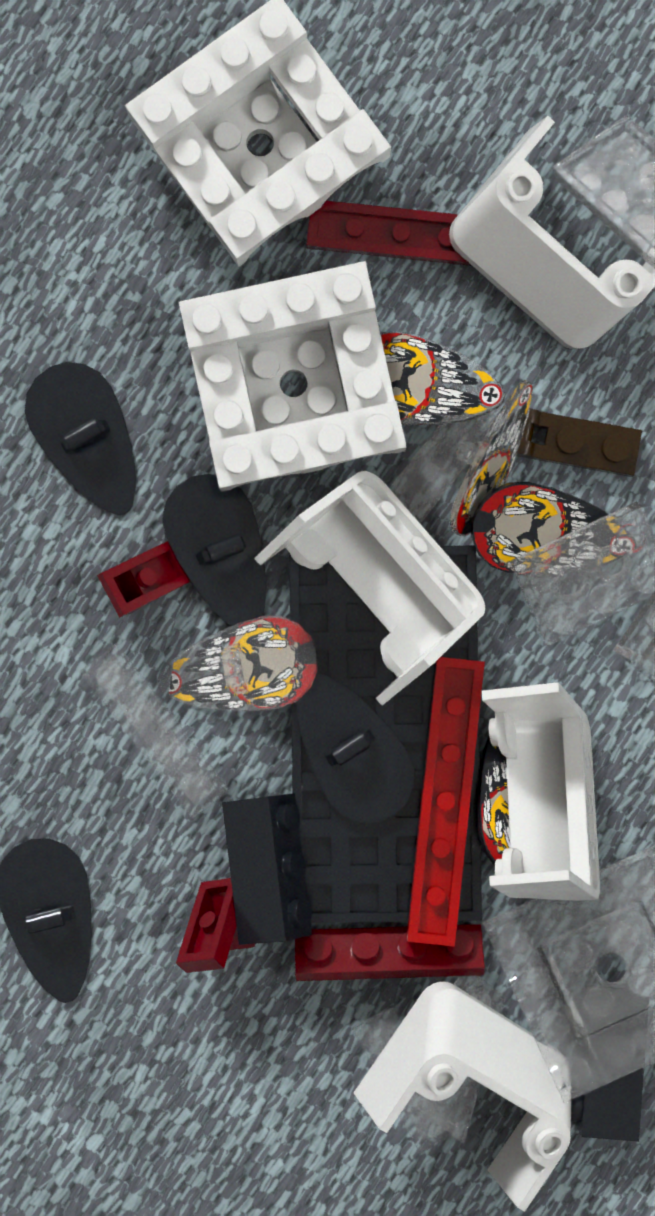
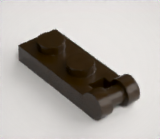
(582, 443)

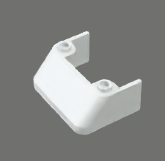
(532, 265)
(391, 569)
(548, 794)
(459, 1037)

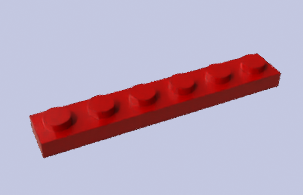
(445, 801)

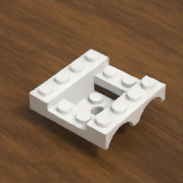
(224, 96)
(282, 331)

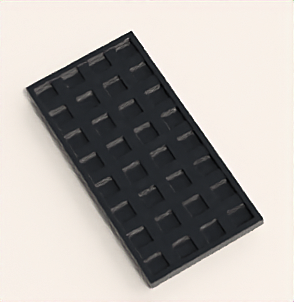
(368, 867)

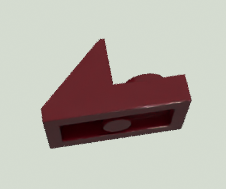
(142, 579)
(210, 929)

